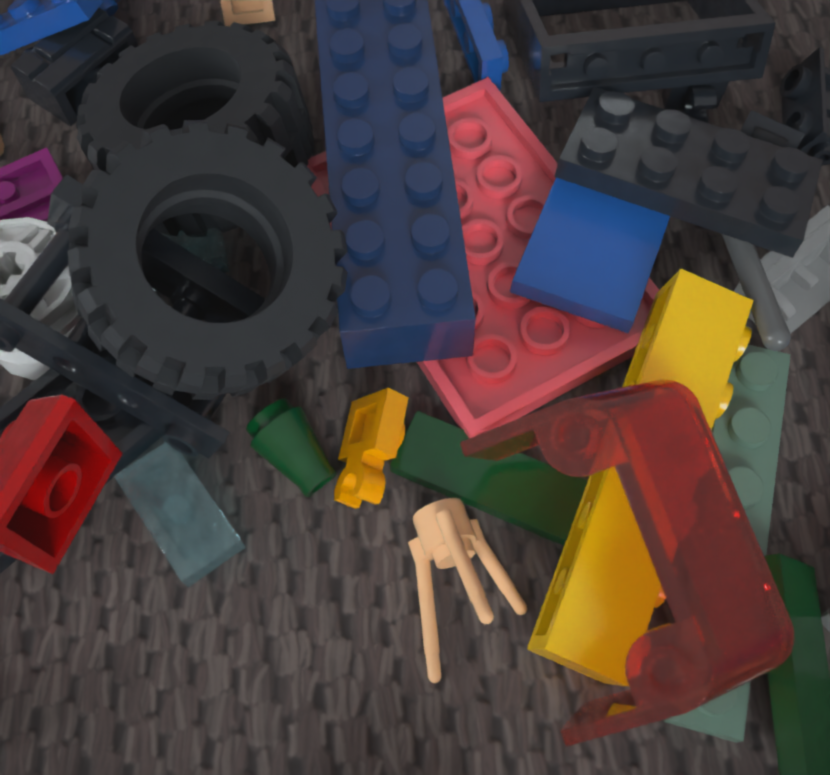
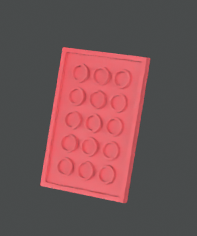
(520, 347)

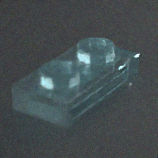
(179, 513)

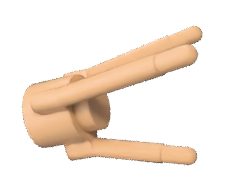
(452, 540)

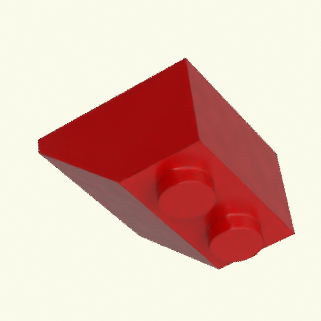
(50, 478)

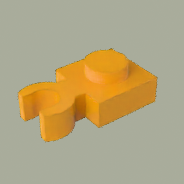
(370, 438)

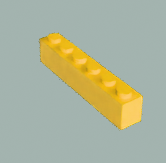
(605, 574)

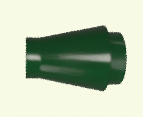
(290, 445)

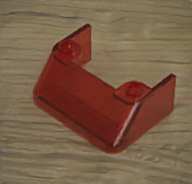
(696, 533)

